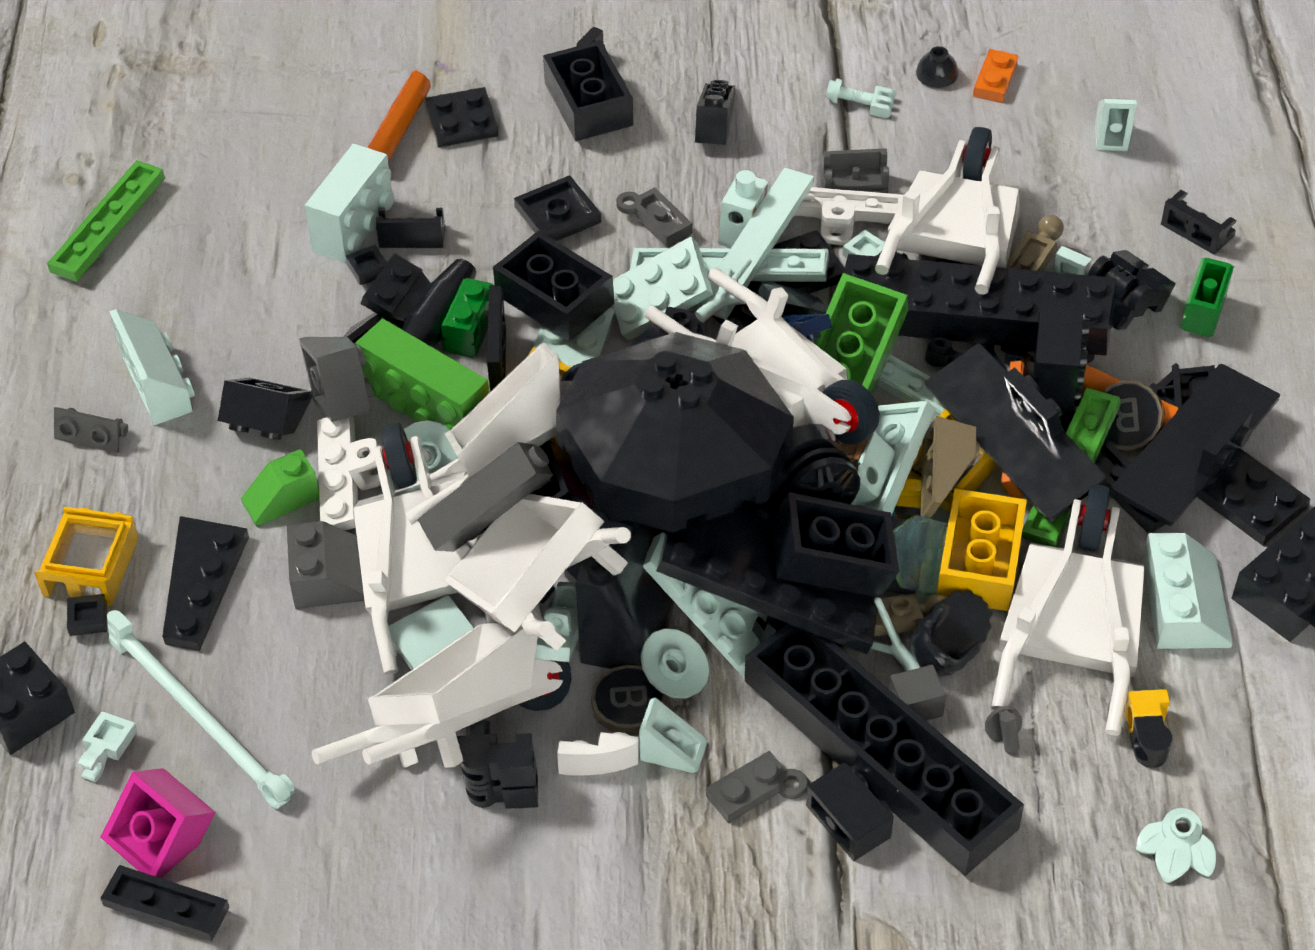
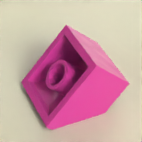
(156, 822)

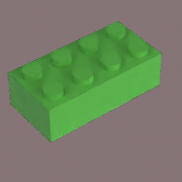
(863, 328)
(418, 377)

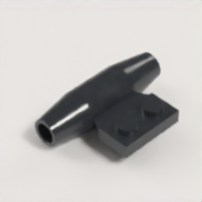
(408, 296)

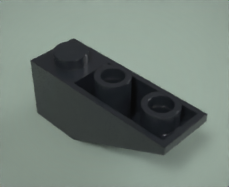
(714, 113)

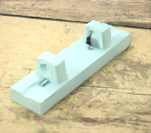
(563, 615)

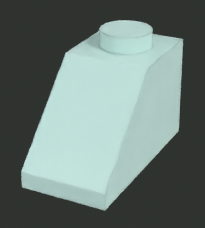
(1114, 124)

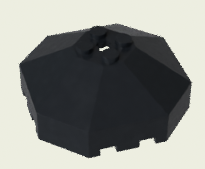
(671, 451)

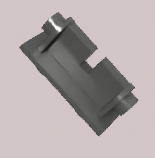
(88, 429)

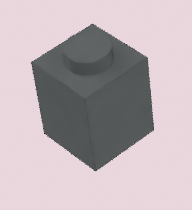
(920, 691)

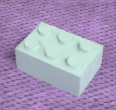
(348, 202)

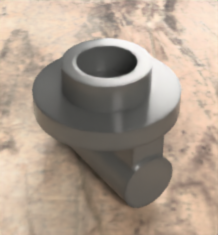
(1004, 725)

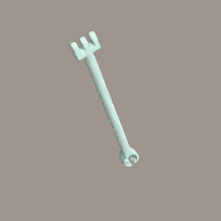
(273, 787)

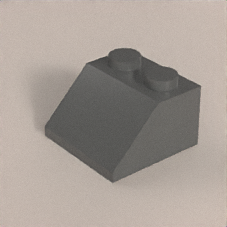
(336, 376)
(323, 565)

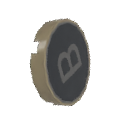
(1138, 416)
(622, 698)

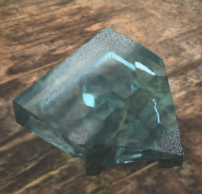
(920, 553)

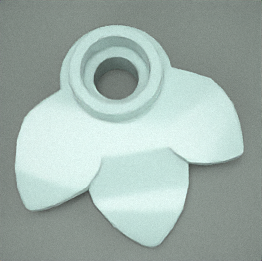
(1178, 850)

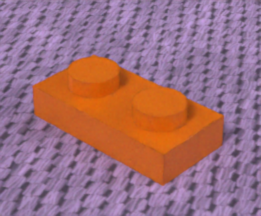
(995, 75)

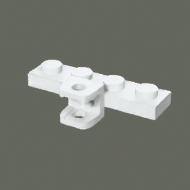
(844, 207)
(342, 470)

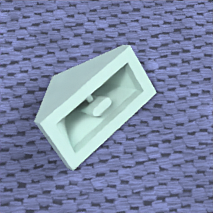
(669, 739)

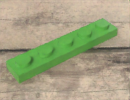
(106, 221)
(1088, 432)

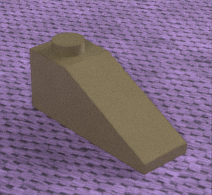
(945, 456)

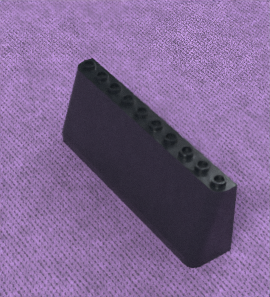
(624, 608)

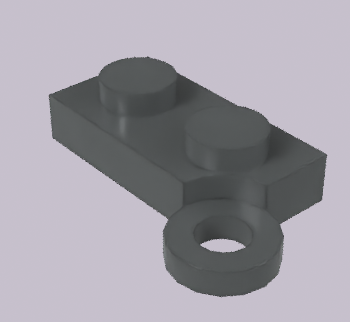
(656, 214)
(753, 786)

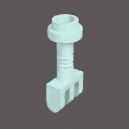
(879, 102)

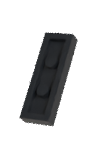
(165, 903)

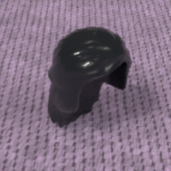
(951, 632)

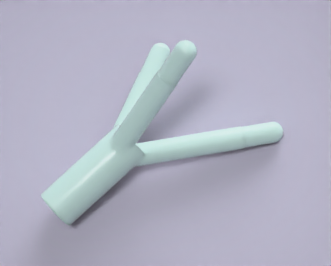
(720, 298)
(897, 648)

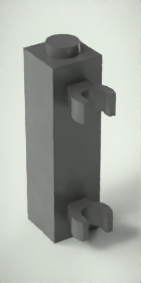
(486, 496)

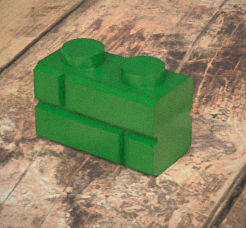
(1207, 297)
(467, 319)

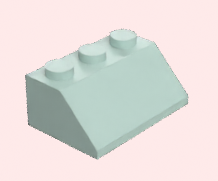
(152, 367)
(1184, 593)

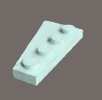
(719, 619)

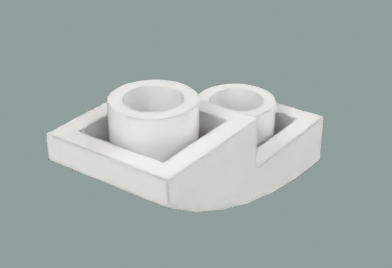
(611, 754)

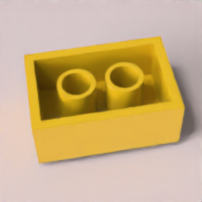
(982, 547)

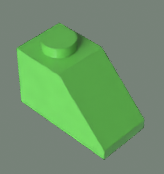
(281, 488)

